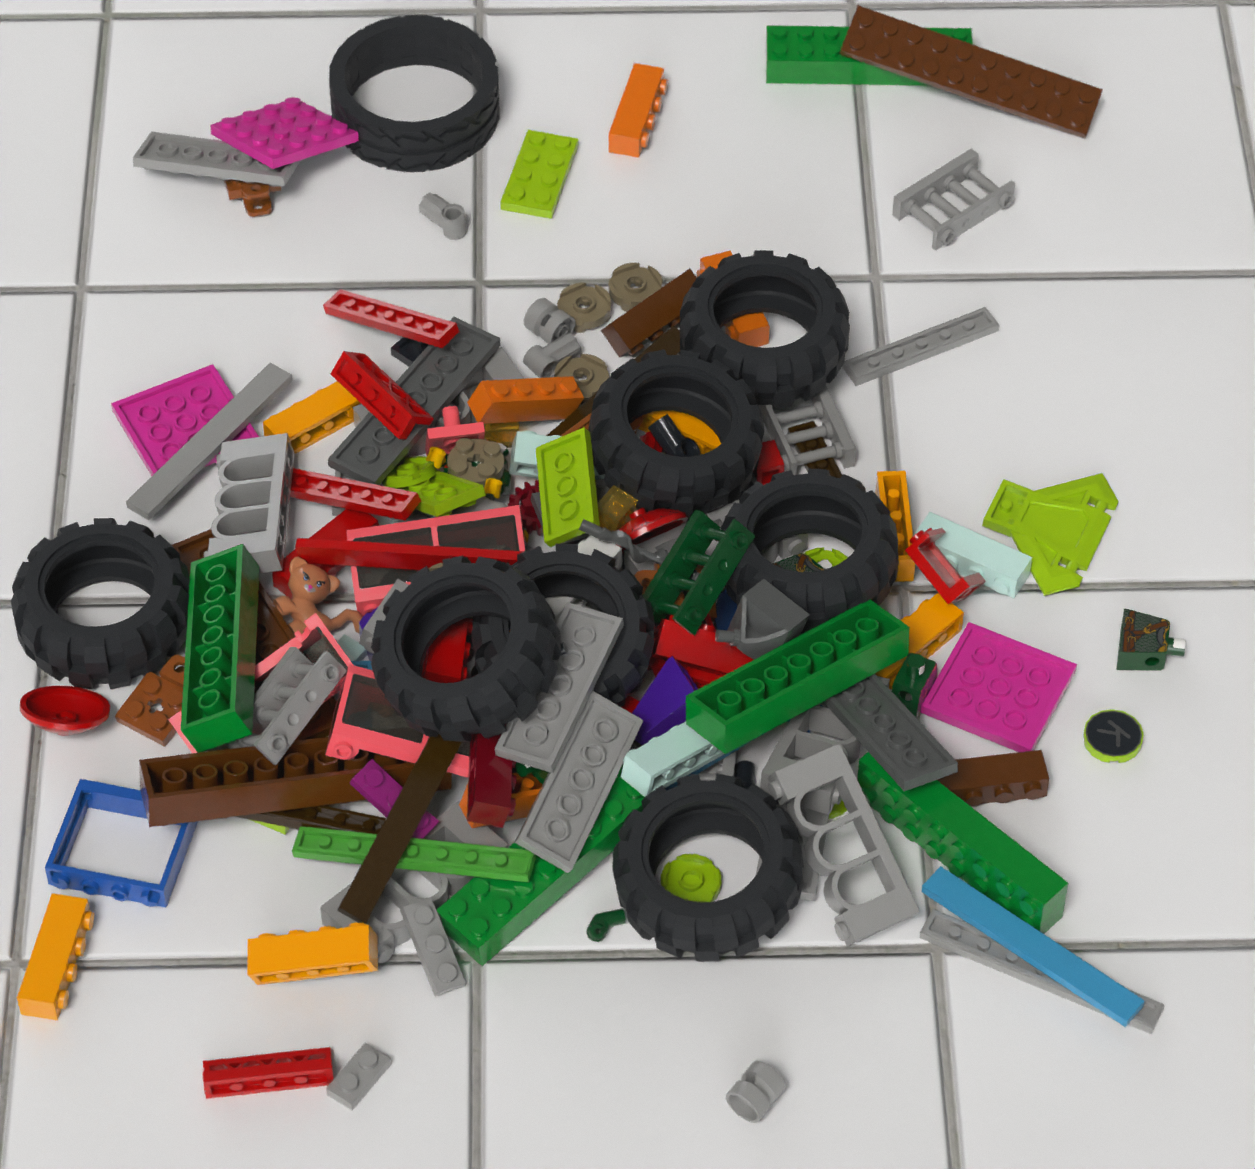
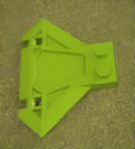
(1054, 526)

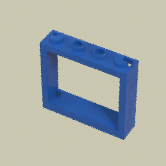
(121, 801)

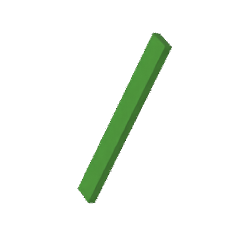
(419, 854)

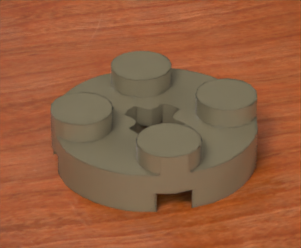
(631, 273)
(590, 317)
(588, 366)
(473, 450)

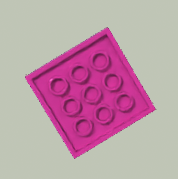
(284, 132)
(171, 413)
(998, 688)

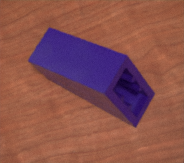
(664, 701)

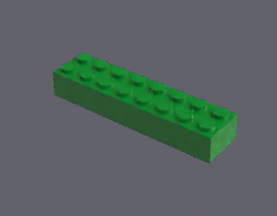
(814, 57)
(220, 649)
(796, 676)
(967, 845)
(494, 911)

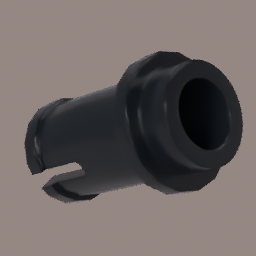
(745, 772)

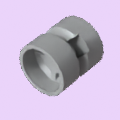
(548, 321)
(754, 1093)

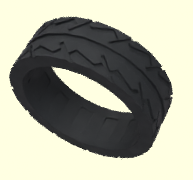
(411, 42)

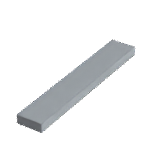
(920, 346)

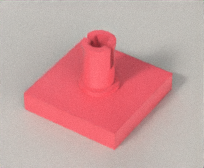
(453, 430)

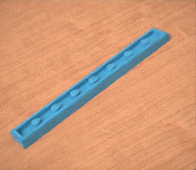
(1033, 946)

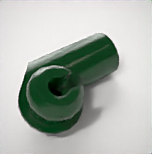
(602, 922)

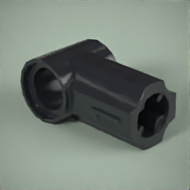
(671, 439)

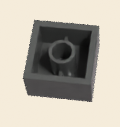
(763, 621)

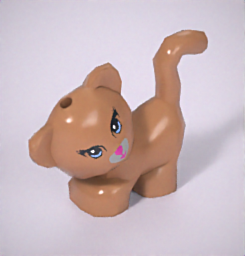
(310, 587)

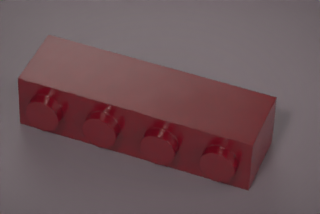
(489, 783)

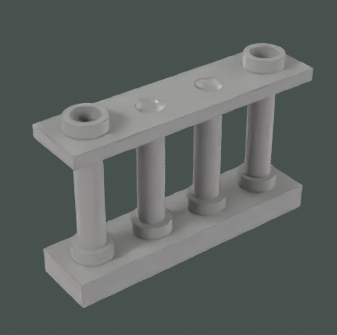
(947, 179)
(832, 428)
(289, 701)

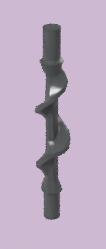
(622, 539)

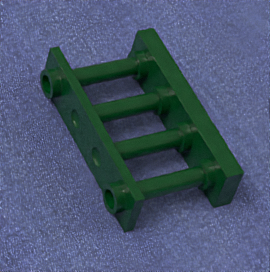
(681, 562)

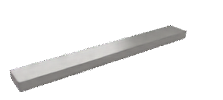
(208, 441)
(977, 946)

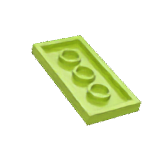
(539, 174)
(566, 486)
(444, 493)

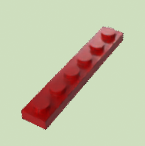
(391, 318)
(353, 494)

